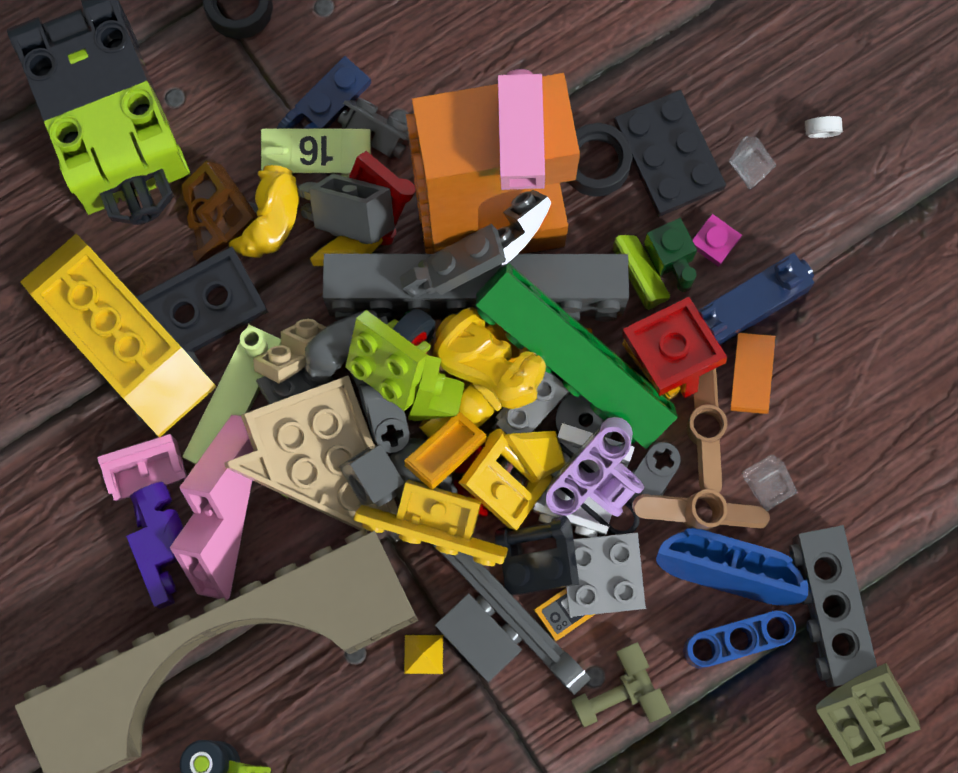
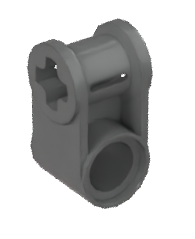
(381, 414)
(653, 478)

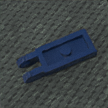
(326, 99)

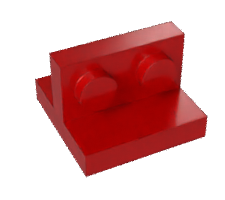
(675, 347)

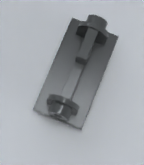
(388, 132)

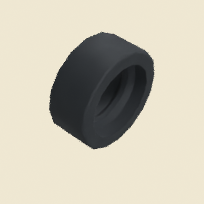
(239, 28)
(616, 139)

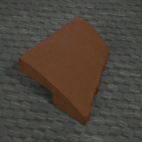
(216, 209)

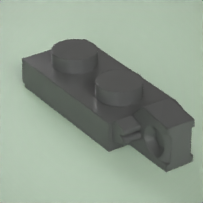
(455, 264)

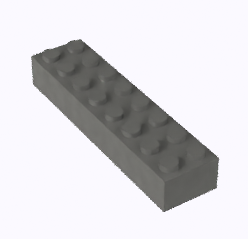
(576, 282)

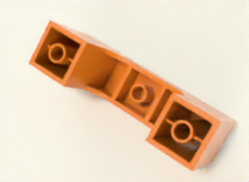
(458, 164)

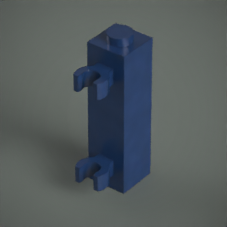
(758, 298)

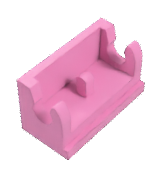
(141, 466)

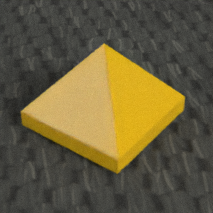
(423, 654)

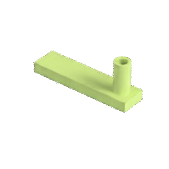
(234, 392)

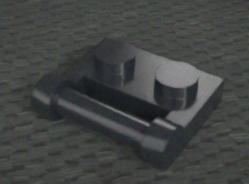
(539, 569)

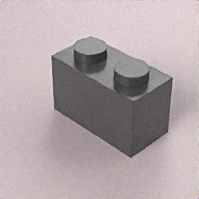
(479, 636)

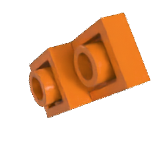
(753, 373)

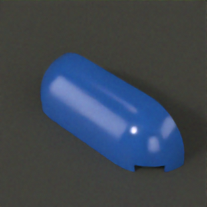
(733, 567)

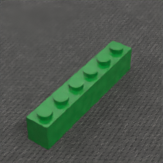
(574, 354)

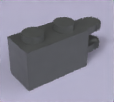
(348, 208)

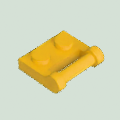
(497, 487)

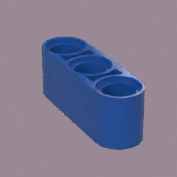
(757, 639)

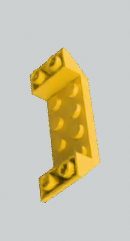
(118, 335)

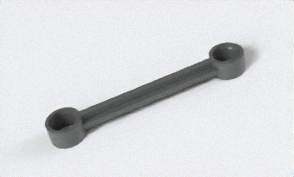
(528, 629)

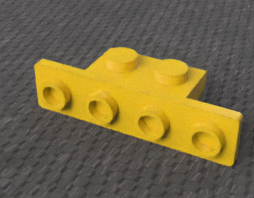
(437, 519)

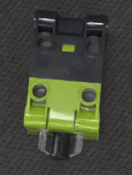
(101, 109)

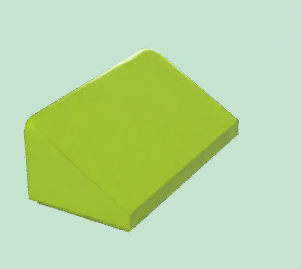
(641, 271)

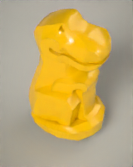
(478, 357)

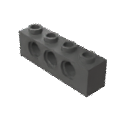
(842, 585)

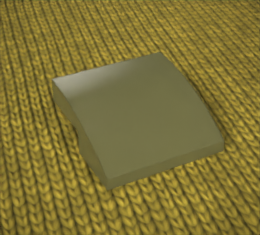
(867, 714)

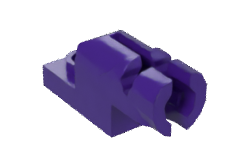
(153, 542)

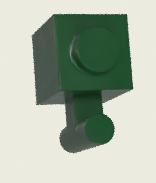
(672, 250)

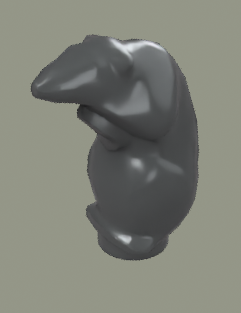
(331, 348)

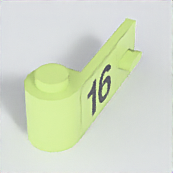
(314, 149)

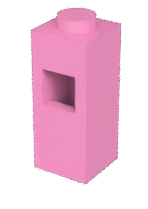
(521, 130)

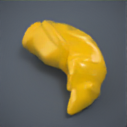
(277, 211)

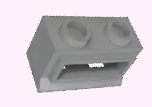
(528, 417)

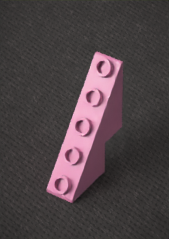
(219, 499)

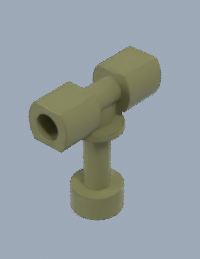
(635, 687)

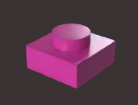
(716, 240)

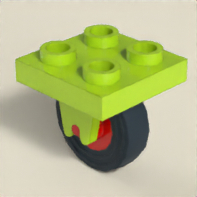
(391, 354)

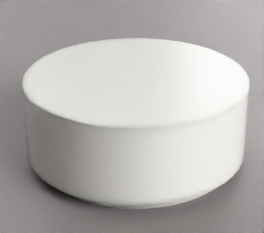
(823, 127)

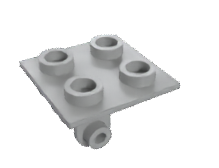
(607, 575)

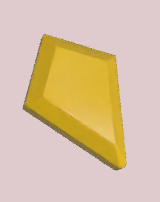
(343, 245)
(537, 452)

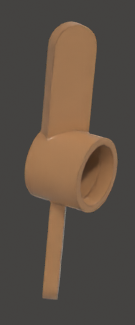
(708, 448)
(684, 510)

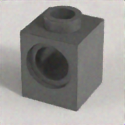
(372, 476)

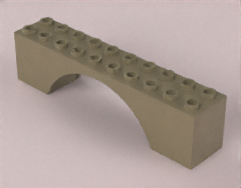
(100, 713)

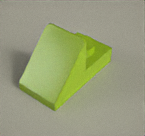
(436, 394)

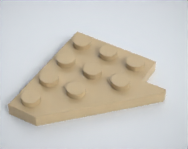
(302, 446)

